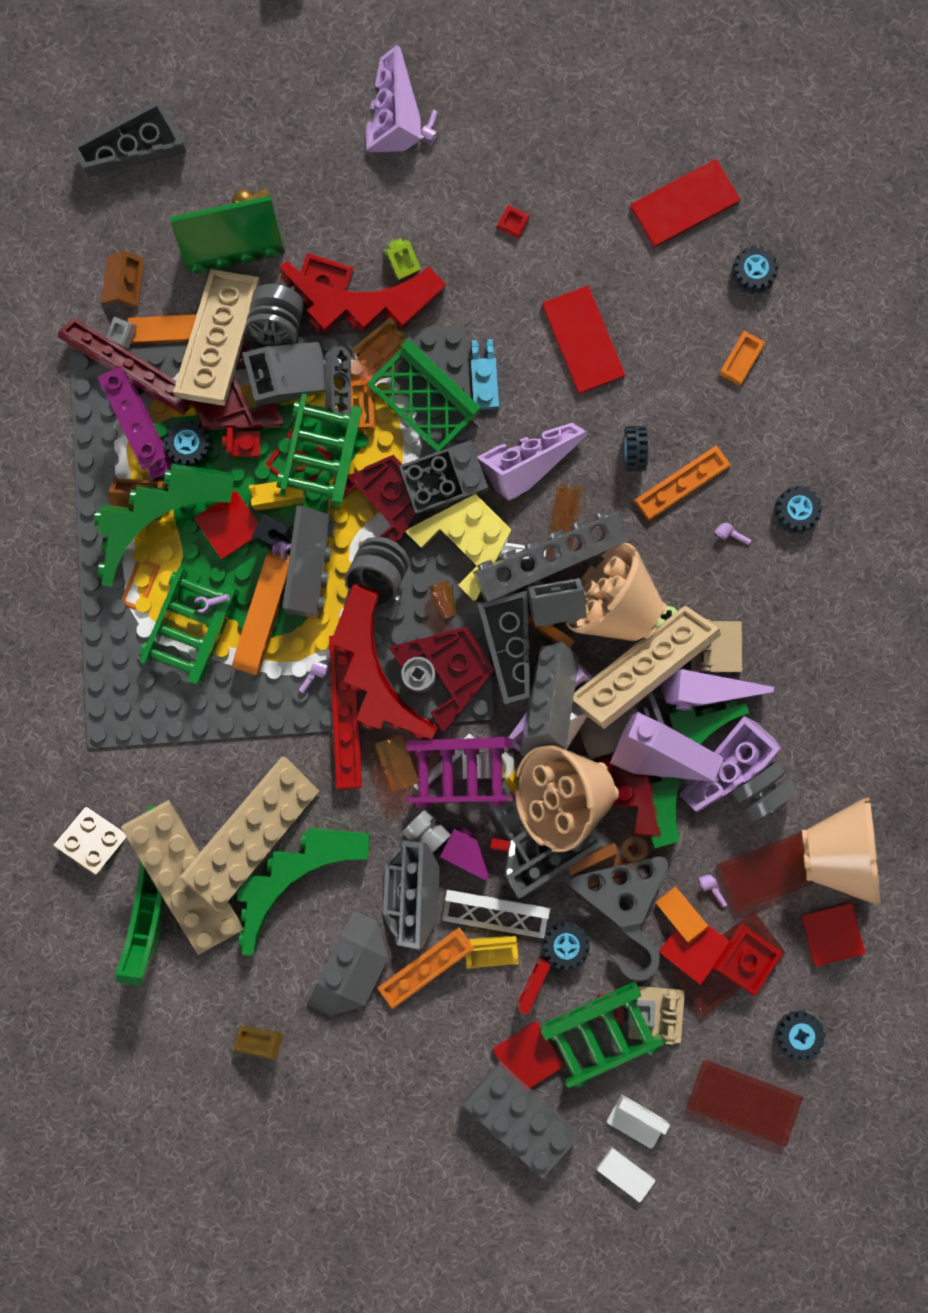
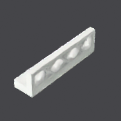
(497, 904)

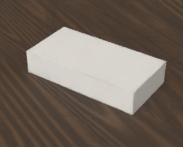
(626, 1174)

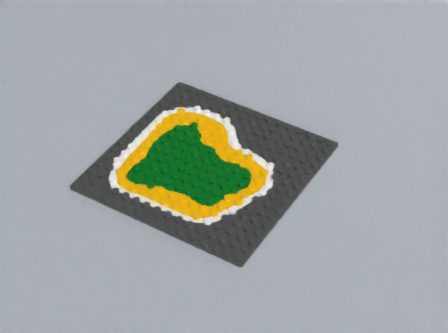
(155, 702)

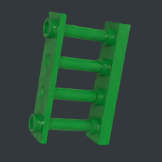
(338, 468)
(205, 646)
(604, 1008)

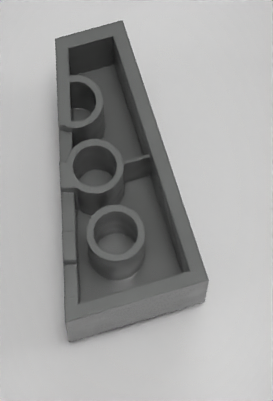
(130, 141)
(508, 642)

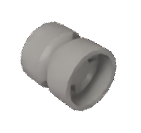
(418, 675)
(424, 830)

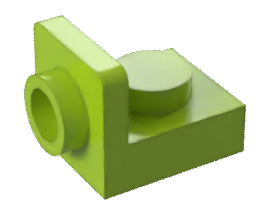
(402, 258)

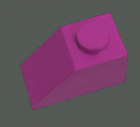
(465, 853)

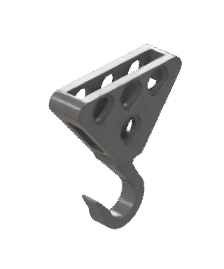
(629, 920)

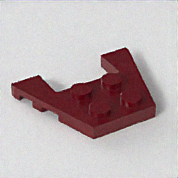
(236, 412)
(387, 493)
(458, 664)
(634, 792)

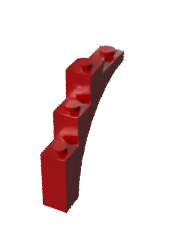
(363, 308)
(381, 702)

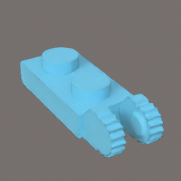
(484, 377)

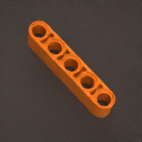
(262, 615)

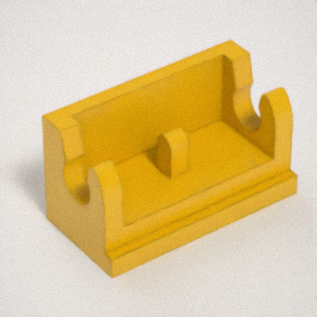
(267, 496)
(492, 952)

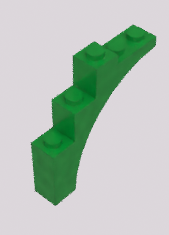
(122, 524)
(667, 788)
(262, 892)
(143, 932)

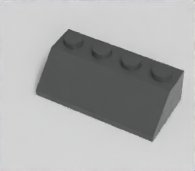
(308, 563)
(550, 698)

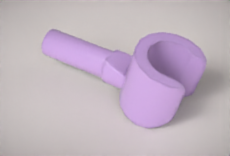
(428, 133)
(727, 529)
(283, 548)
(211, 602)
(317, 669)
(708, 882)

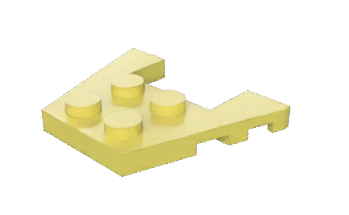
(472, 529)

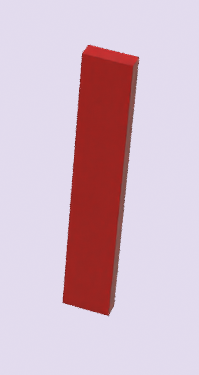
(345, 726)

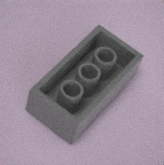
(521, 1119)

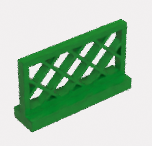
(443, 386)

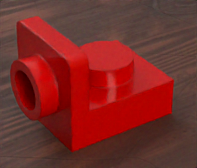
(242, 443)

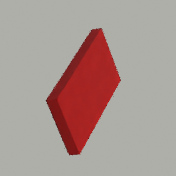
(685, 203)
(583, 339)

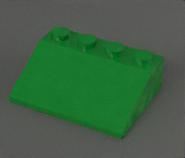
(228, 235)

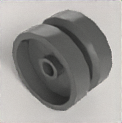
(766, 793)

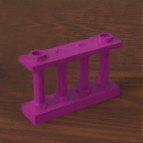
(136, 423)
(447, 750)

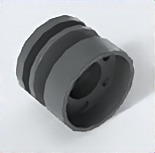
(274, 316)
(380, 566)

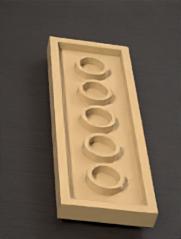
(216, 338)
(645, 666)
(249, 834)
(166, 853)

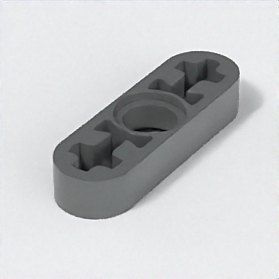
(344, 374)

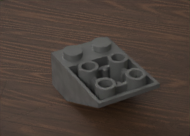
(285, 372)
(444, 478)
(557, 602)
(604, 741)

